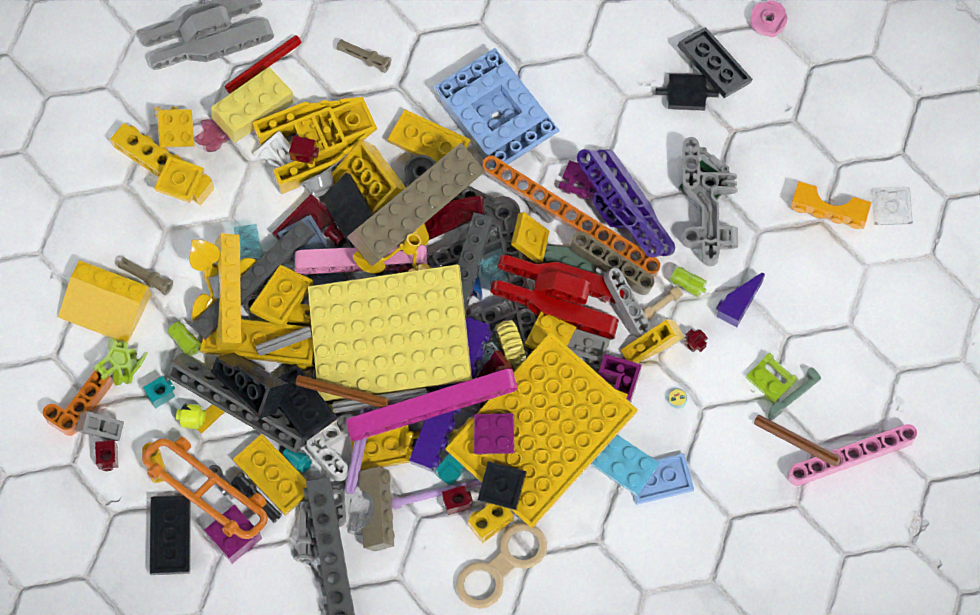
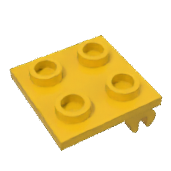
(175, 127)

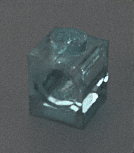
(490, 270)

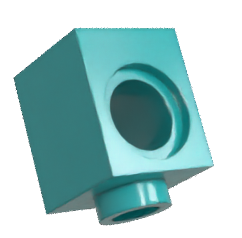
(159, 399)

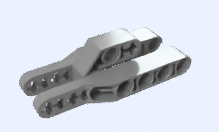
(204, 21)

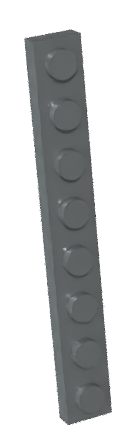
(258, 274)

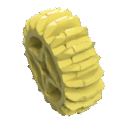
(511, 343)

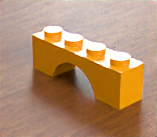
(808, 201)

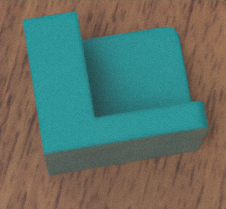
(450, 470)

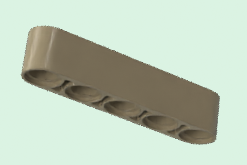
(608, 254)

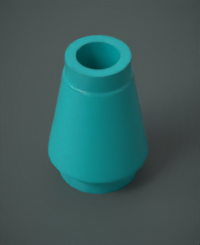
(298, 460)

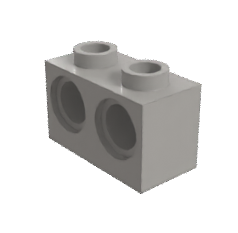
(100, 426)

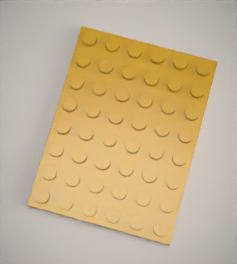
(560, 426)

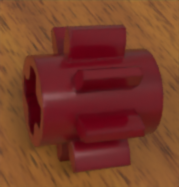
(695, 340)

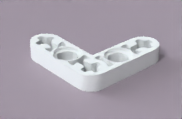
(325, 445)

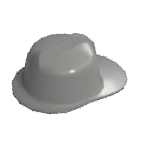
(320, 184)

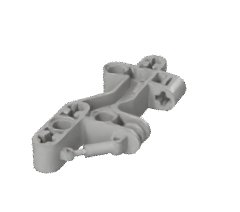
(709, 233)

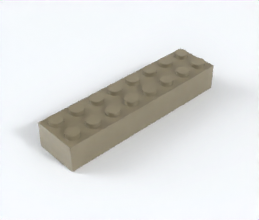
(416, 204)

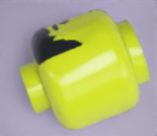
(191, 416)

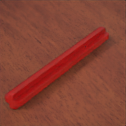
(263, 64)

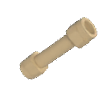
(674, 294)

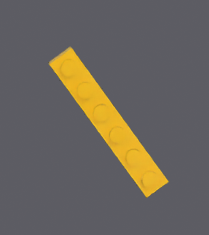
(229, 321)

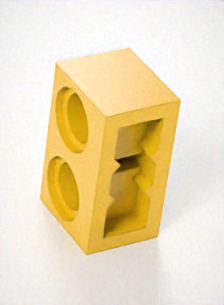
(494, 523)

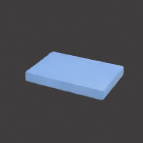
(668, 480)

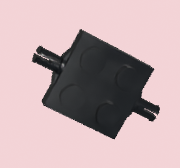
(686, 92)

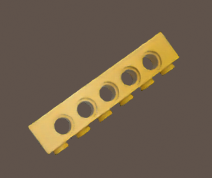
(126, 134)

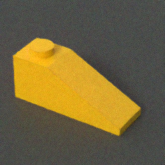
(653, 341)

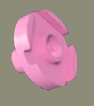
(768, 28)

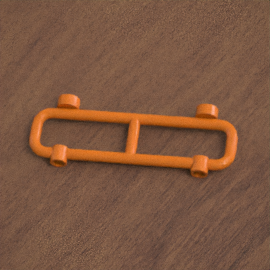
(230, 527)

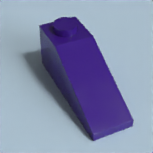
(738, 301)

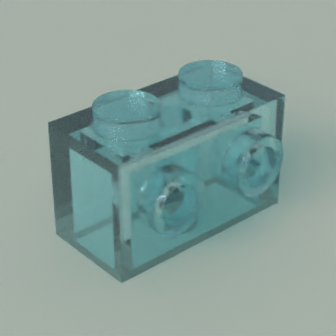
(249, 241)

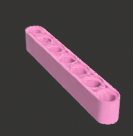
(341, 260)
(860, 449)

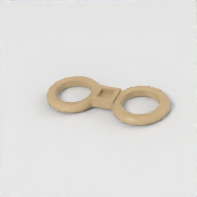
(501, 566)

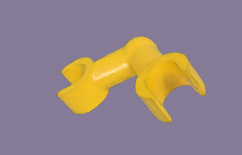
(410, 436)

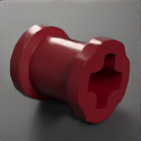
(333, 229)

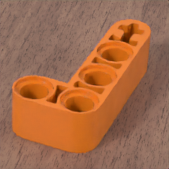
(81, 399)

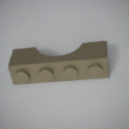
(379, 531)

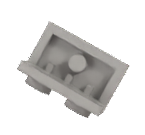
(589, 345)

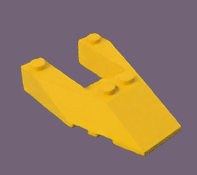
(333, 125)

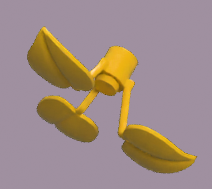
(409, 247)
(203, 258)

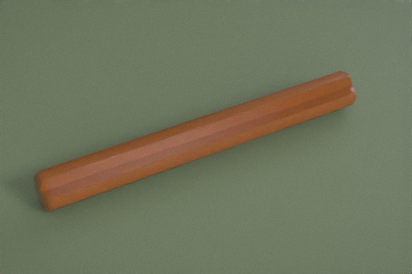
(342, 391)
(797, 440)

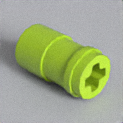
(688, 281)
(186, 341)

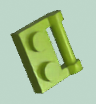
(767, 382)

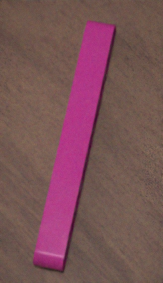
(431, 404)

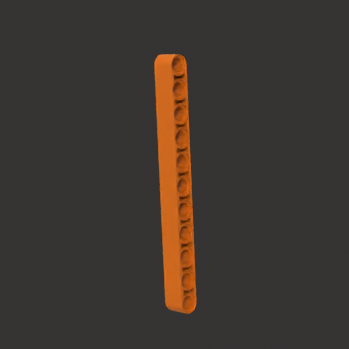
(565, 208)

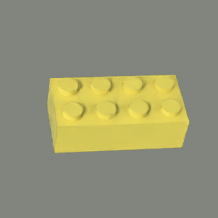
(251, 102)

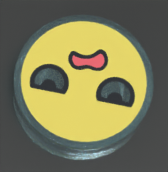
(677, 398)

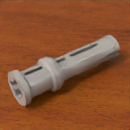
(304, 541)

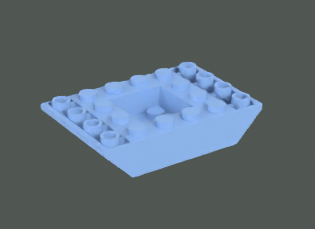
(492, 87)

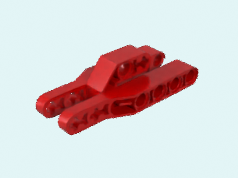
(564, 283)

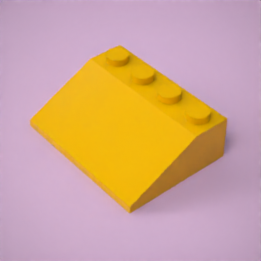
(371, 174)
(104, 302)

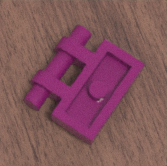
(575, 175)

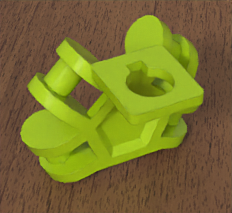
(120, 358)

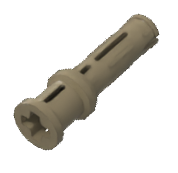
(371, 58)
(152, 279)

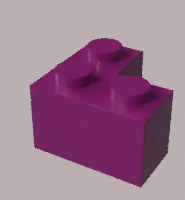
(621, 373)

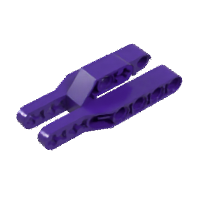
(627, 214)

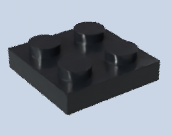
(502, 485)

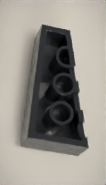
(250, 384)

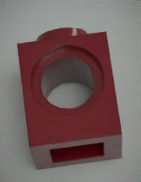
(303, 150)
(103, 448)
(452, 507)

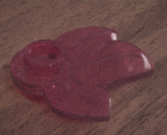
(210, 136)

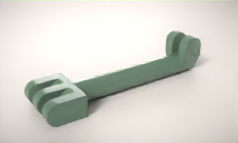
(777, 408)

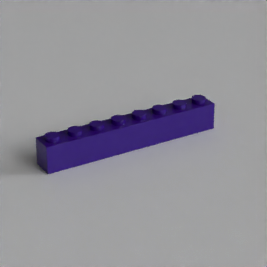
(436, 429)

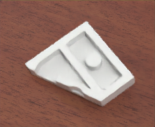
(275, 150)

